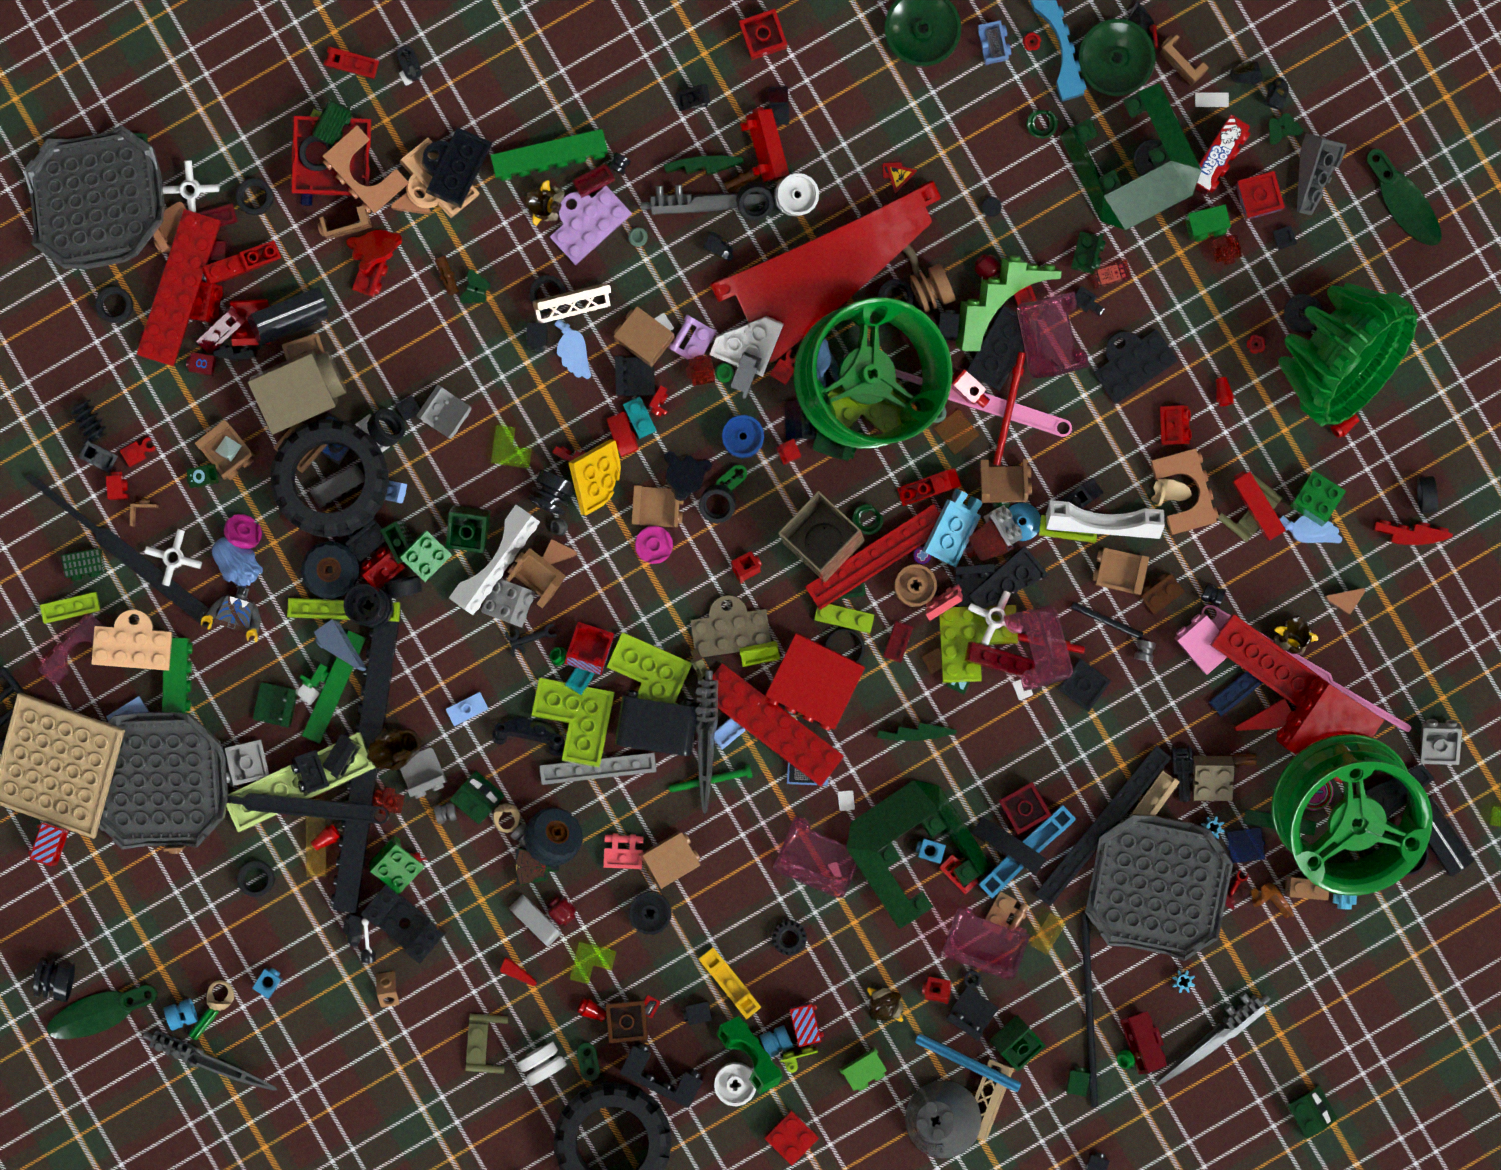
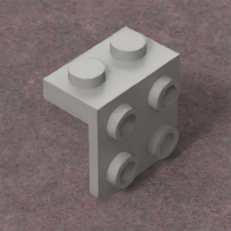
(444, 412)
(1003, 520)
(508, 602)
(423, 773)

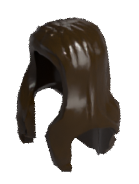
(394, 748)

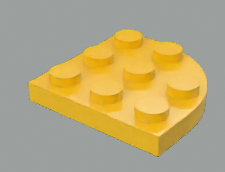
(595, 476)

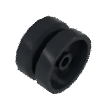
(650, 924)

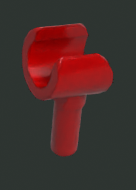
(1237, 882)

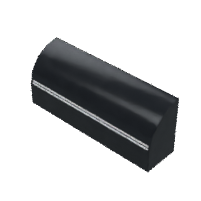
(288, 316)
(1447, 843)

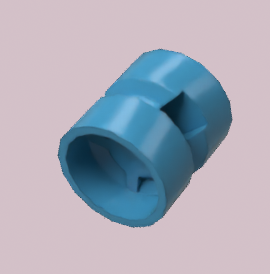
(174, 1017)
(776, 1041)

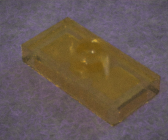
(1048, 933)

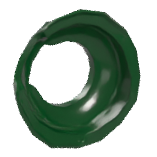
(1042, 133)
(863, 509)

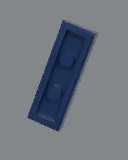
(1234, 693)

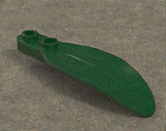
(1405, 201)
(98, 1012)

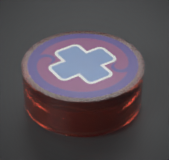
(921, 557)

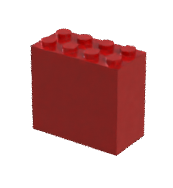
(815, 682)
(1323, 714)

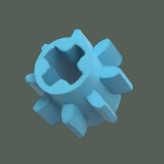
(1218, 829)
(1344, 901)
(1178, 979)

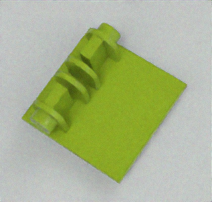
(790, 1057)

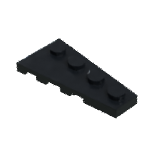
(1012, 576)
(1393, 793)

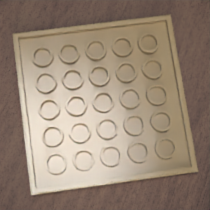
(58, 765)

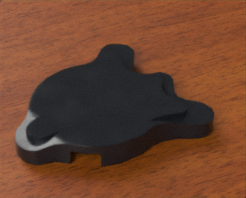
(685, 475)

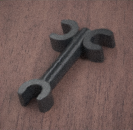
(517, 641)

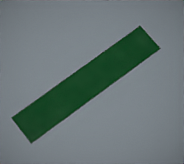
(1265, 820)

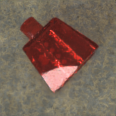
(987, 543)

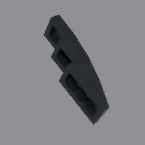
(1009, 846)

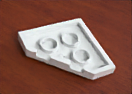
(754, 338)

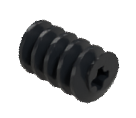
(88, 421)

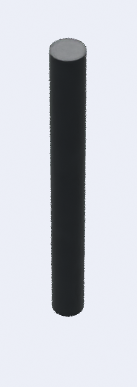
(1106, 620)

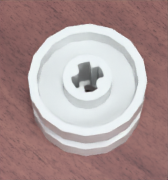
(785, 197)
(541, 1063)
(723, 1084)

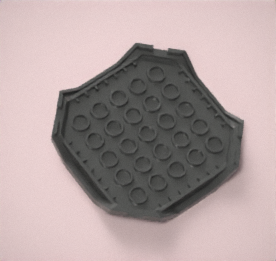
(95, 198)
(165, 782)
(1159, 886)

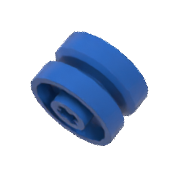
(747, 447)

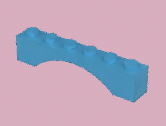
(1069, 82)
(1037, 840)

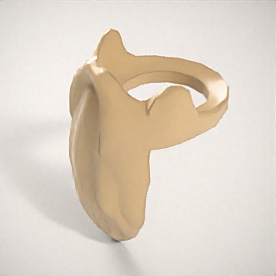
(1170, 490)
(506, 808)
(216, 1005)

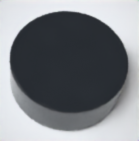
(991, 207)

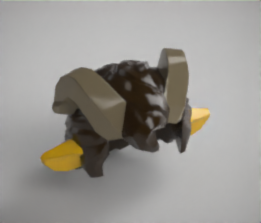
(544, 202)
(1294, 636)
(885, 1004)

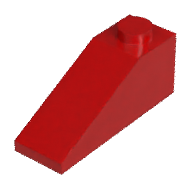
(1269, 718)

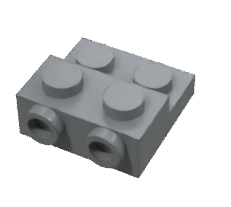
(1440, 742)
(245, 763)

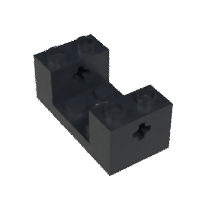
(388, 910)
(682, 1094)

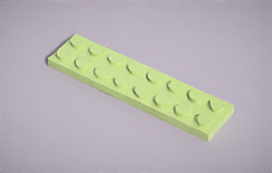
(285, 784)

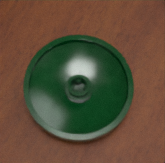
(922, 31)
(1117, 57)

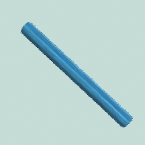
(967, 1062)

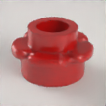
(1031, 36)
(1256, 339)

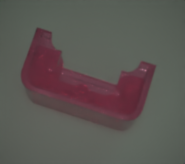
(1046, 644)

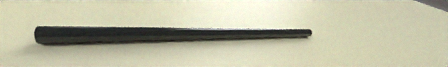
(1089, 1010)

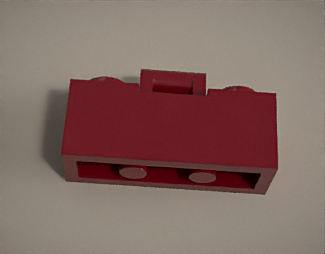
(1144, 1042)

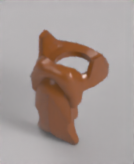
(1271, 892)

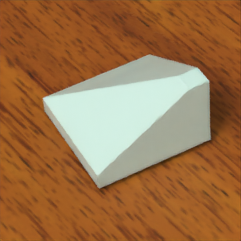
(228, 448)

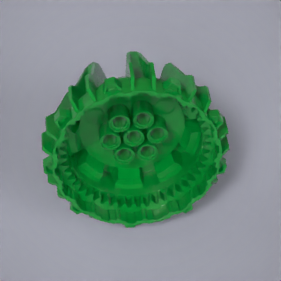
(1349, 352)

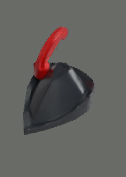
(1142, 18)

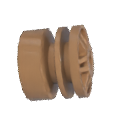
(932, 288)

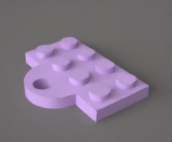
(588, 223)

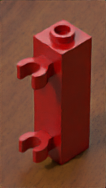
(766, 144)
(1258, 505)

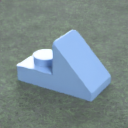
(396, 491)

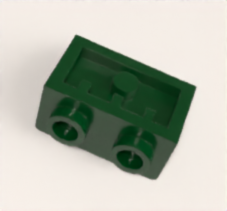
(1087, 252)

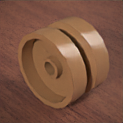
(925, 591)

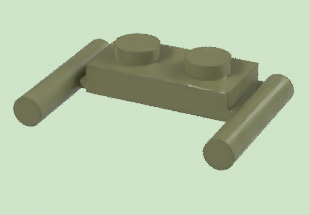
(1247, 526)
(478, 1043)

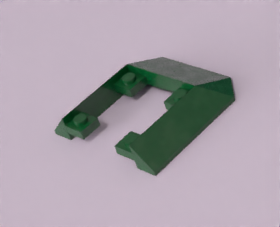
(1165, 186)
(873, 852)

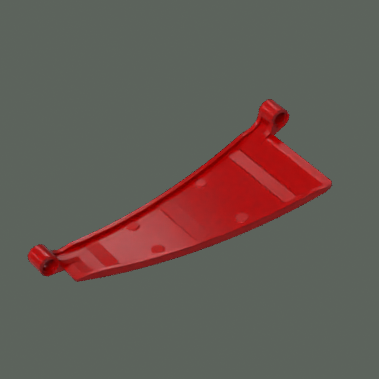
(828, 270)

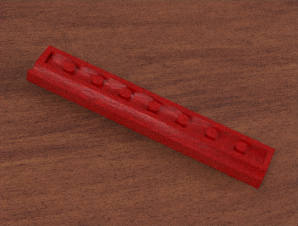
(874, 558)

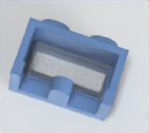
(993, 42)

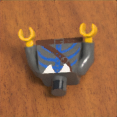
(235, 613)

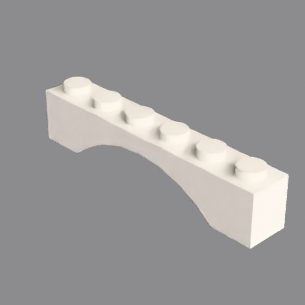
(1141, 523)
(517, 529)

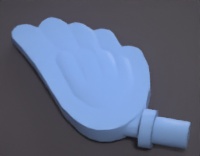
(573, 351)
(1308, 531)

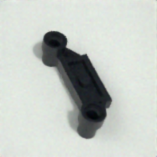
(529, 730)

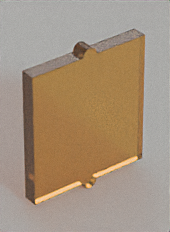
(956, 431)

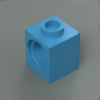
(939, 850)
(261, 988)

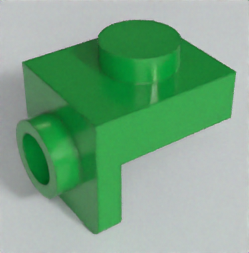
(320, 675)

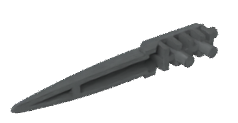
(686, 203)
(706, 731)
(1221, 1033)
(196, 1057)

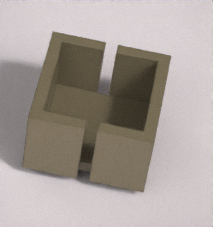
(1213, 778)

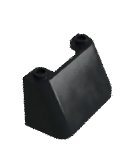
(656, 724)

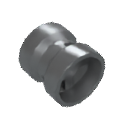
(1145, 650)
(445, 812)
(517, 835)

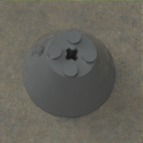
(958, 1118)

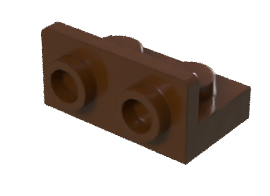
(1162, 593)

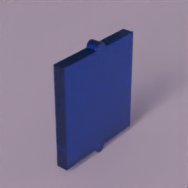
(1246, 845)

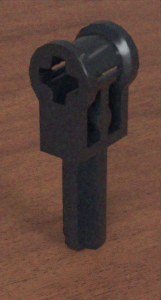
(1182, 767)

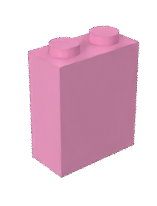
(1196, 642)

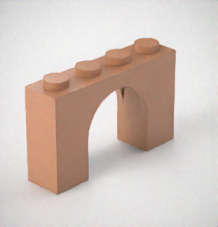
(339, 159)
(1188, 464)

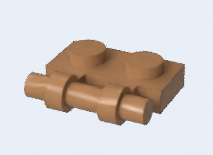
(1001, 910)

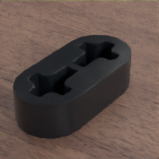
(413, 61)

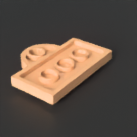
(421, 179)
(132, 644)

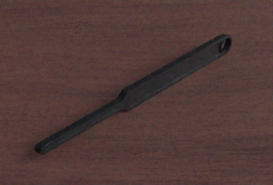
(131, 558)
(309, 807)

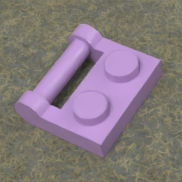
(698, 342)

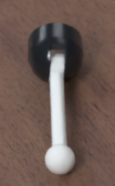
(368, 954)

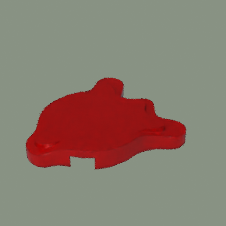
(373, 248)

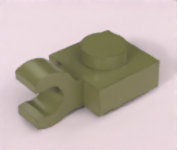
(698, 663)

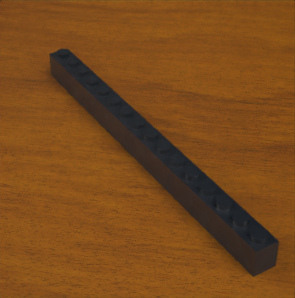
(362, 787)

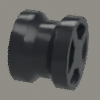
(619, 163)

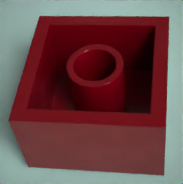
(1024, 807)

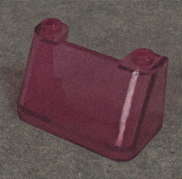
(1049, 336)
(815, 860)
(985, 944)

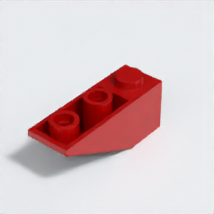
(929, 487)

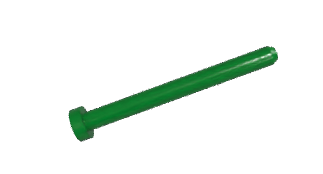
(715, 778)

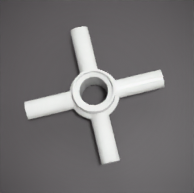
(190, 181)
(165, 556)
(992, 625)

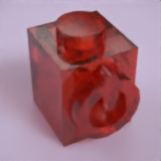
(700, 370)

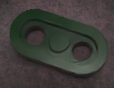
(588, 1061)

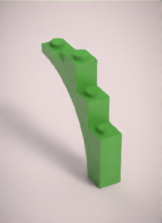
(994, 292)

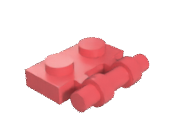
(944, 602)
(623, 858)

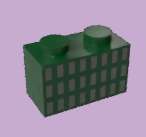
(397, 538)
(83, 563)

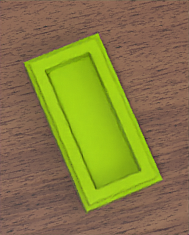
(759, 653)

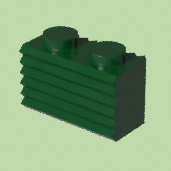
(331, 122)

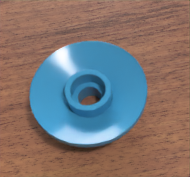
(1032, 518)

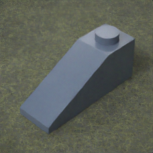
(335, 640)

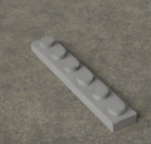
(608, 768)

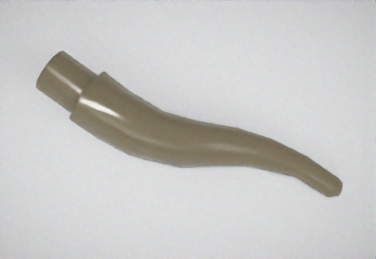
(913, 260)

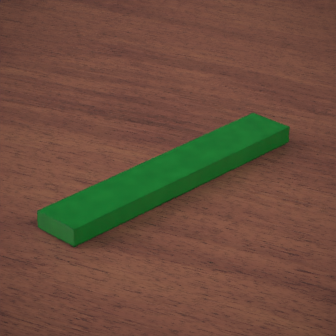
(331, 693)

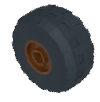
(330, 570)
(553, 836)

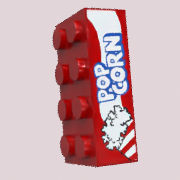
(1220, 152)

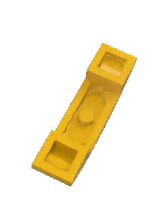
(730, 983)

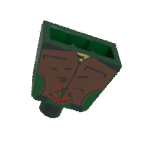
(530, 870)

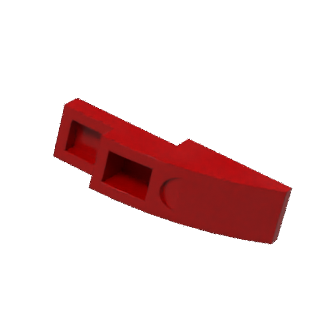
(241, 263)
(1420, 534)

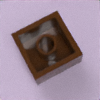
(627, 1021)

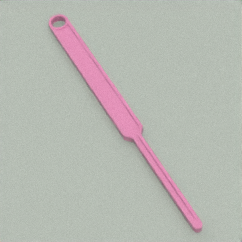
(997, 407)
(1222, 617)

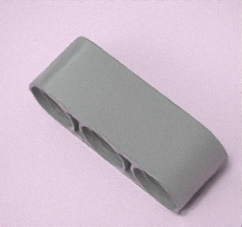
(338, 485)
(535, 920)

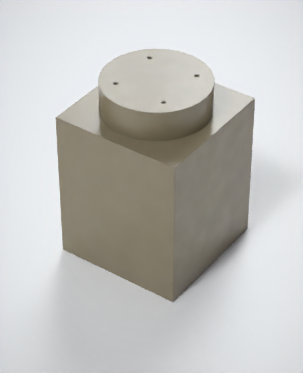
(297, 389)
(808, 528)

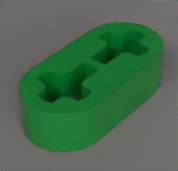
(728, 475)

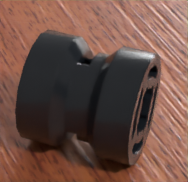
(1213, 594)

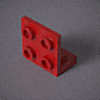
(244, 334)

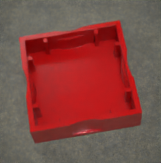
(324, 181)

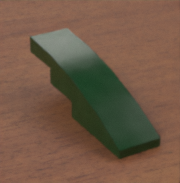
(711, 164)
(923, 732)

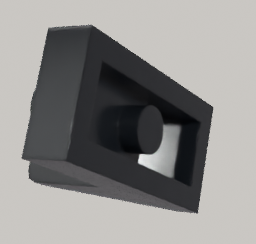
(693, 98)
(779, 104)
(97, 456)

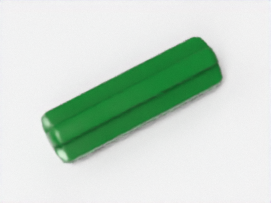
(203, 1023)

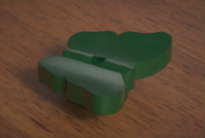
(1290, 128)
(475, 281)

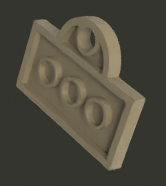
(729, 630)

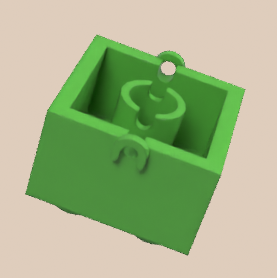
(864, 1069)

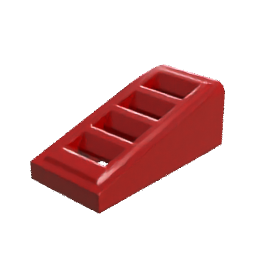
(946, 863)
(512, 969)

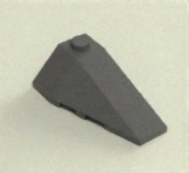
(1317, 161)

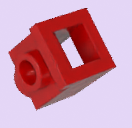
(788, 452)
(116, 486)
(743, 561)
(936, 983)

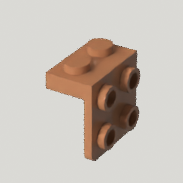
(166, 232)

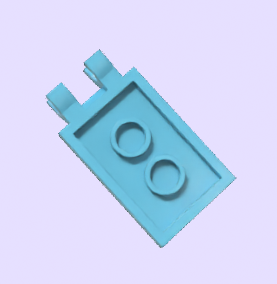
(953, 528)

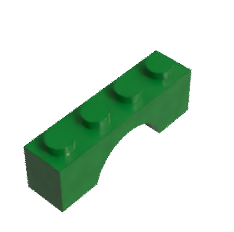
(736, 1035)

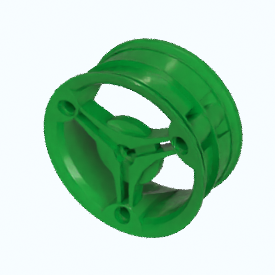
(853, 370)
(1356, 820)

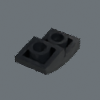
(228, 353)

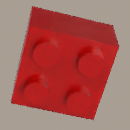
(763, 34)
(791, 1137)

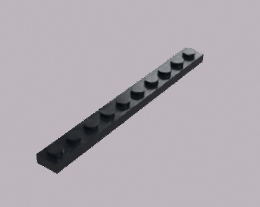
(1104, 822)

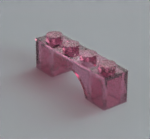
(56, 666)

